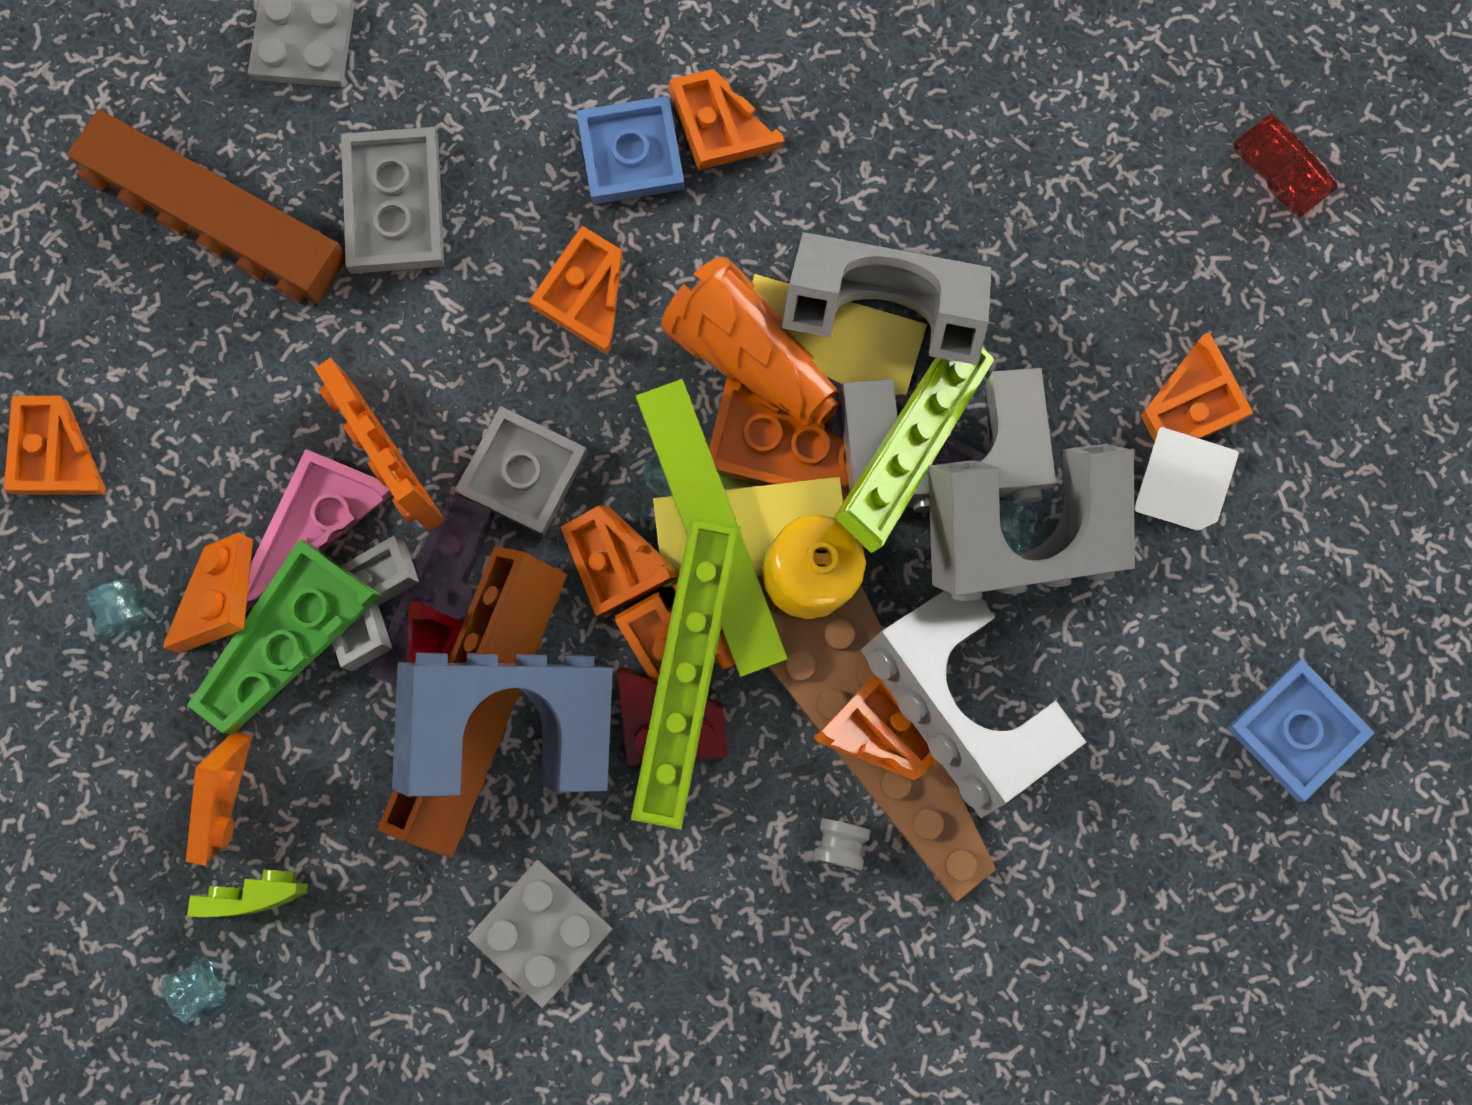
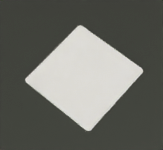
(1186, 480)

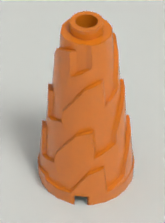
(746, 342)

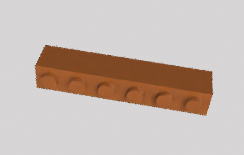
(207, 207)
(504, 620)

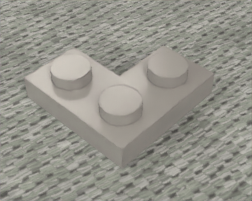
(389, 572)

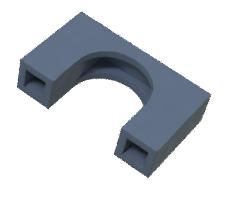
(440, 696)

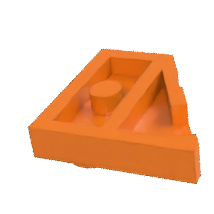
(718, 121)
(583, 289)
(1198, 396)
(48, 450)
(614, 560)
(214, 597)
(877, 732)
(214, 798)

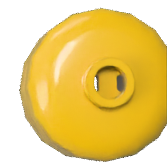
(813, 567)

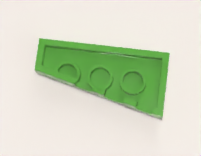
(284, 632)

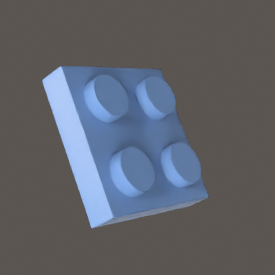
(630, 150)
(1300, 730)

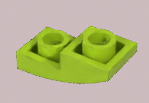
(258, 895)

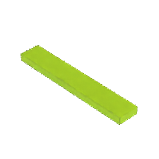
(909, 449)
(701, 495)
(685, 673)

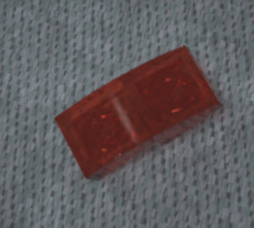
(1287, 164)

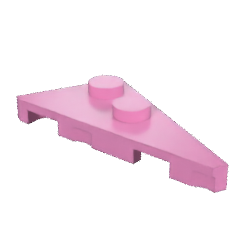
(316, 507)

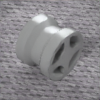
(841, 844)

